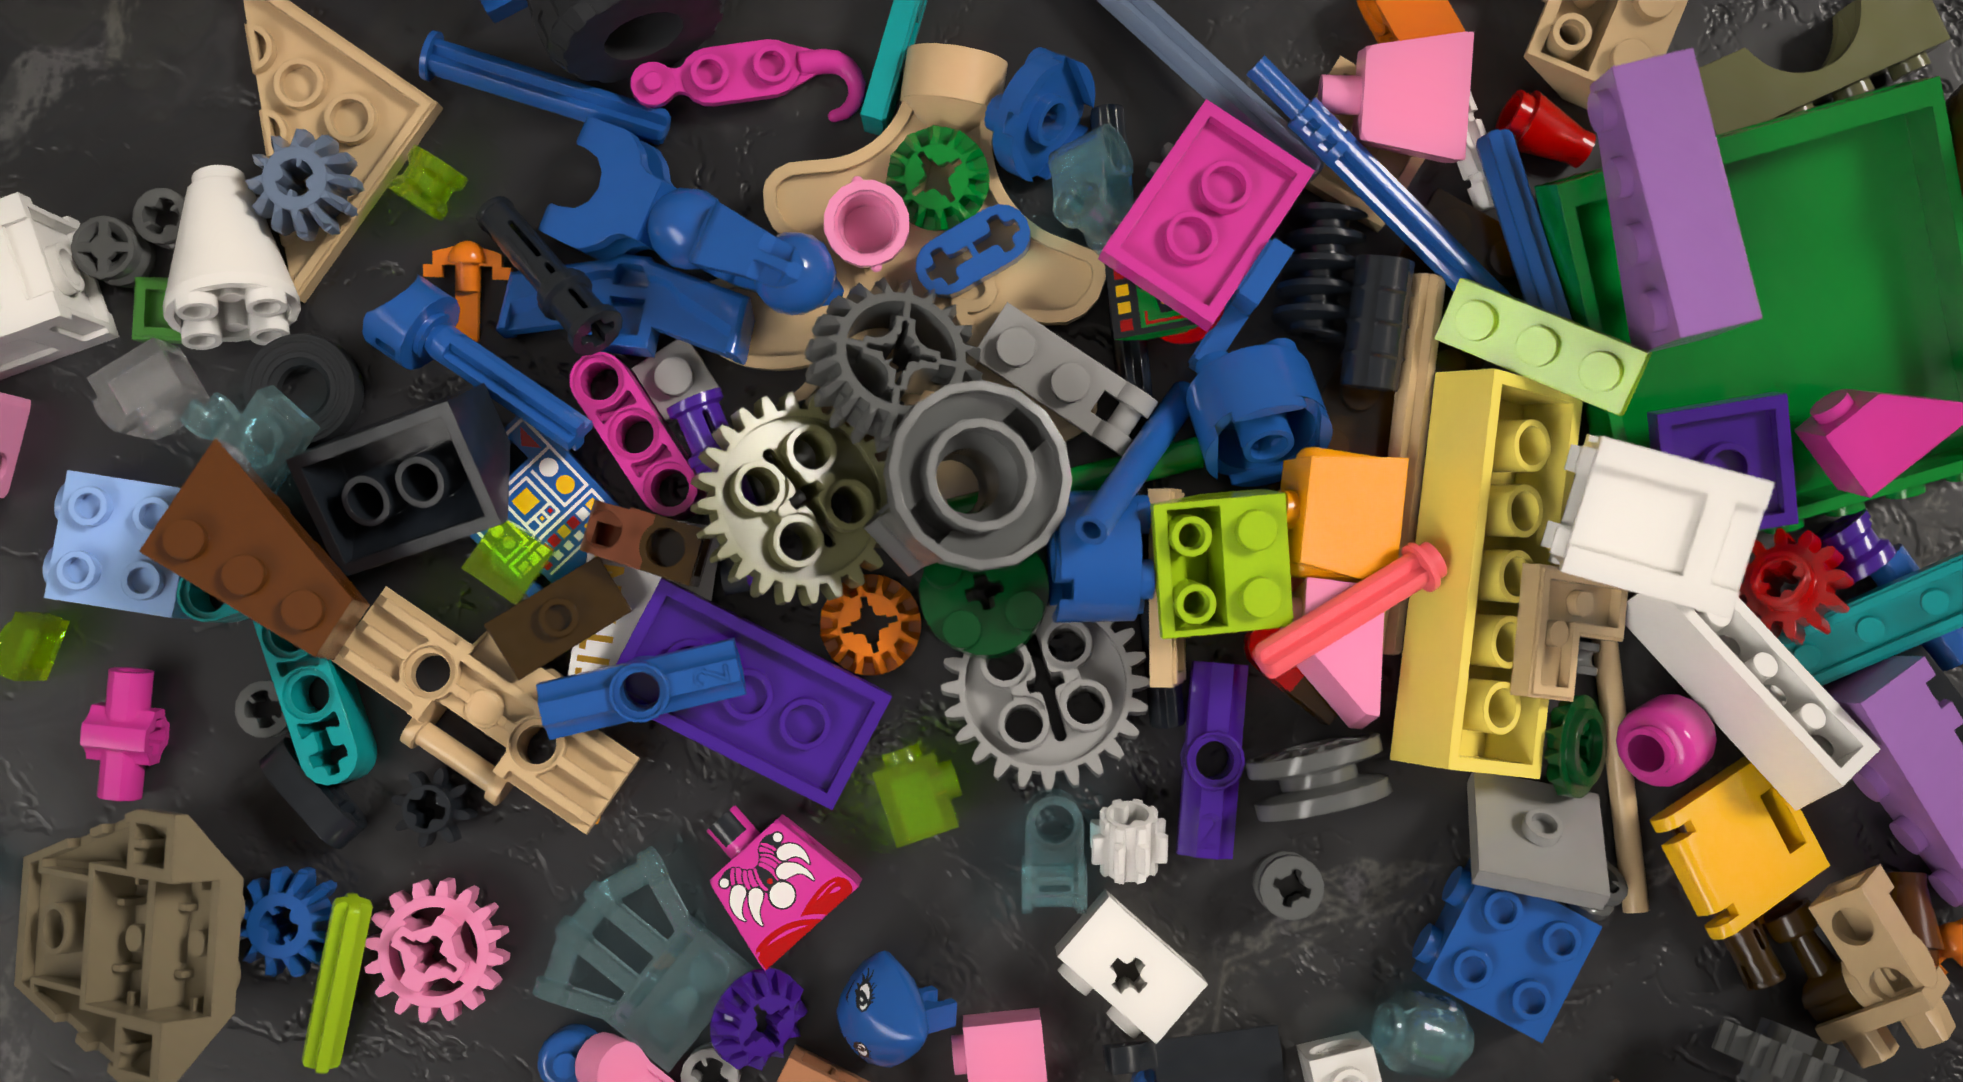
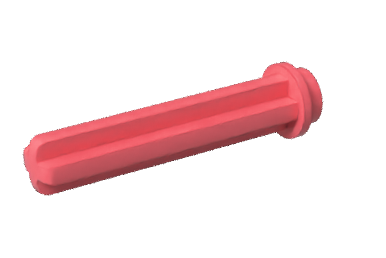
(1416, 570)

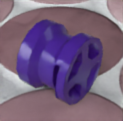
(1858, 544)

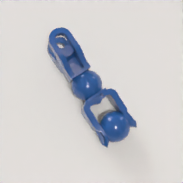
(687, 227)

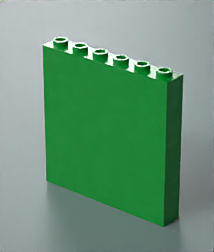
(1852, 266)

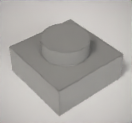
(674, 375)

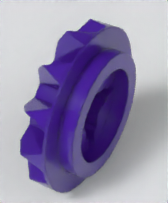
(734, 1021)

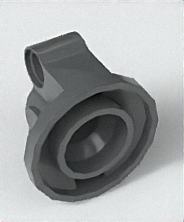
(1018, 470)

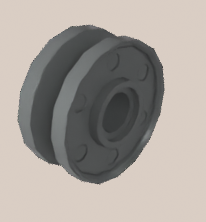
(1318, 777)

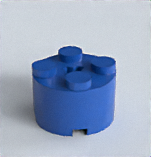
(1256, 411)
(1103, 579)

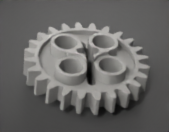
(1100, 670)

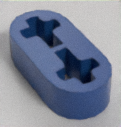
(964, 238)

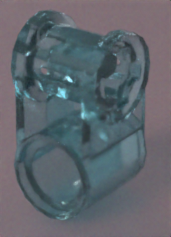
(1093, 184)
(1053, 865)

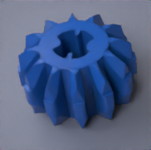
(272, 933)

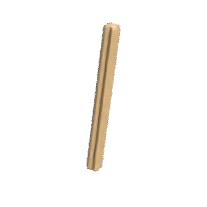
(1412, 419)

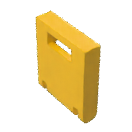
(1739, 848)

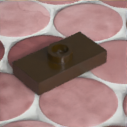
(558, 617)

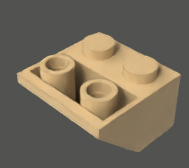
(1587, 37)

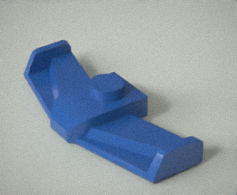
(650, 303)

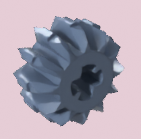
(327, 181)

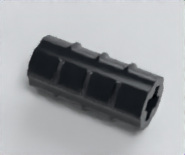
(1377, 322)

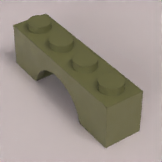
(1866, 43)

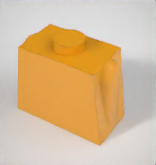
(1343, 513)

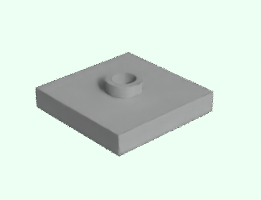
(1536, 840)

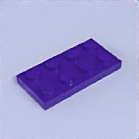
(800, 713)

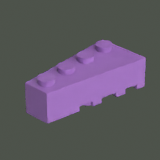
(1670, 204)
(1918, 762)

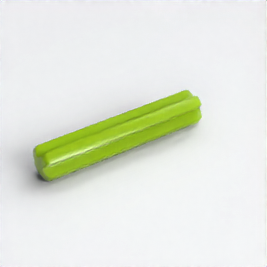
(336, 982)

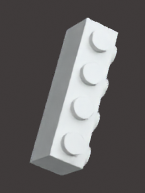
(1756, 695)

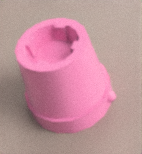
(866, 223)

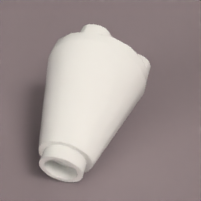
(227, 267)

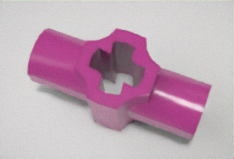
(125, 733)

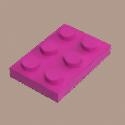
(1206, 215)

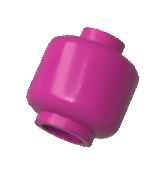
(1666, 740)

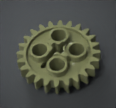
(753, 532)

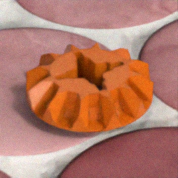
(896, 640)

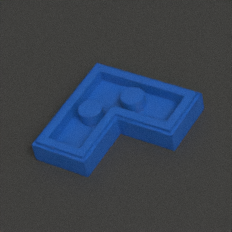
(1244, 299)

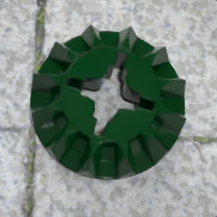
(1575, 746)

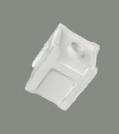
(44, 297)
(1657, 524)

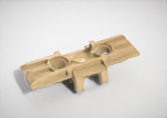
(486, 693)

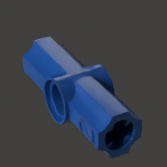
(600, 695)

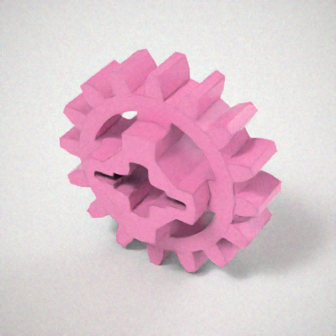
(421, 970)

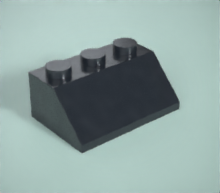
(408, 481)

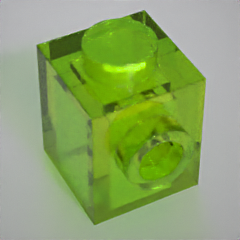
(917, 793)

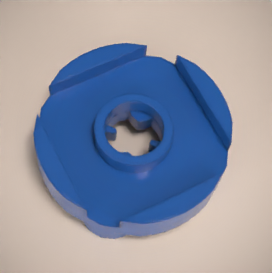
(1039, 112)

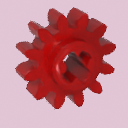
(1790, 564)

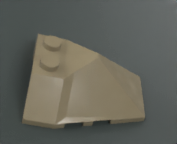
(133, 941)

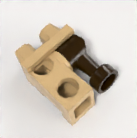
(1880, 971)

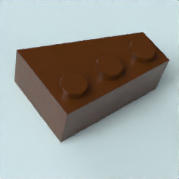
(254, 555)

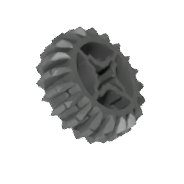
(924, 347)

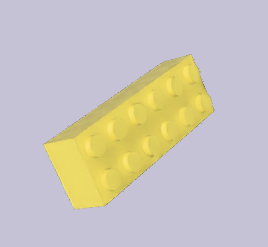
(1484, 505)

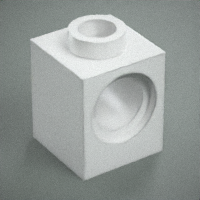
(1339, 1059)

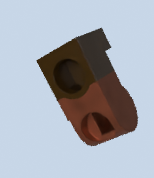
(646, 542)

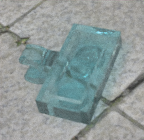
(264, 433)

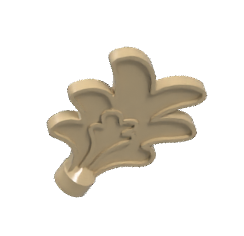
(1050, 283)

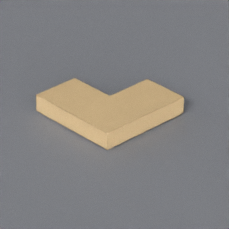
(1551, 619)

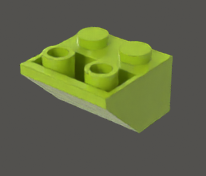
(1222, 563)

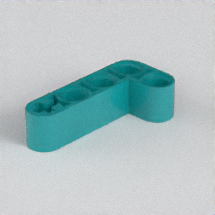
(292, 675)

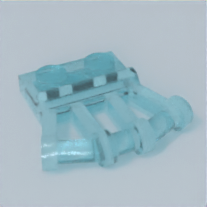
(677, 989)

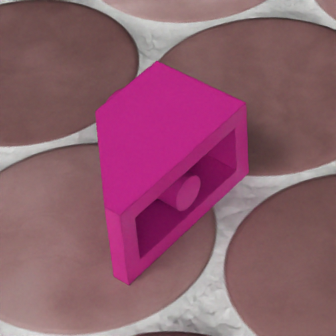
(1875, 436)

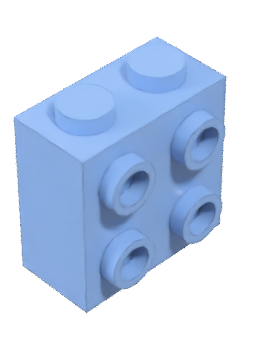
(99, 544)

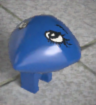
(887, 1014)

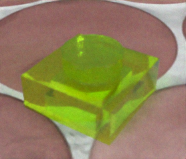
(509, 560)
(30, 645)

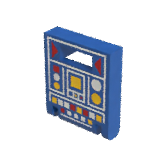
(551, 498)

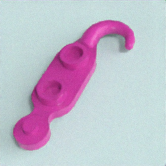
(747, 74)

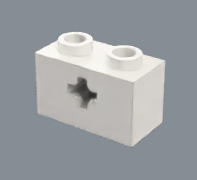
(1165, 980)

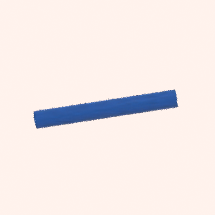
(1134, 467)

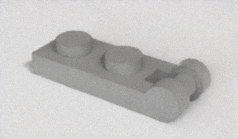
(1062, 378)

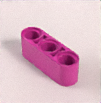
(613, 419)

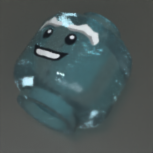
(1422, 1034)

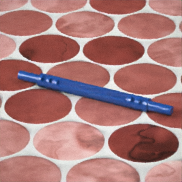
(1371, 180)

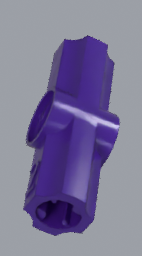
(1210, 802)

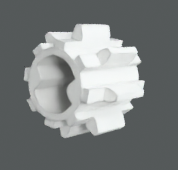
(1128, 841)

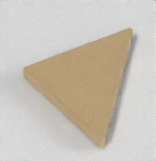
(334, 89)

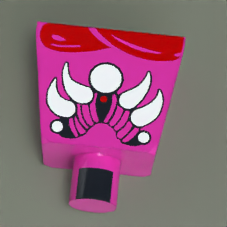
(776, 882)

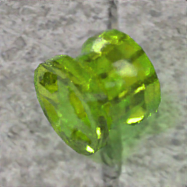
(427, 176)

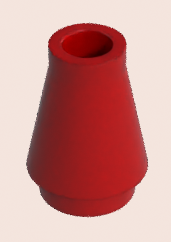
(1545, 129)

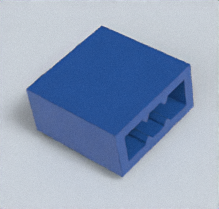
(1504, 952)

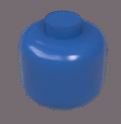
(560, 1052)

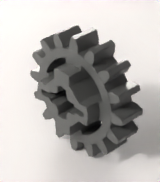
(1780, 1054)

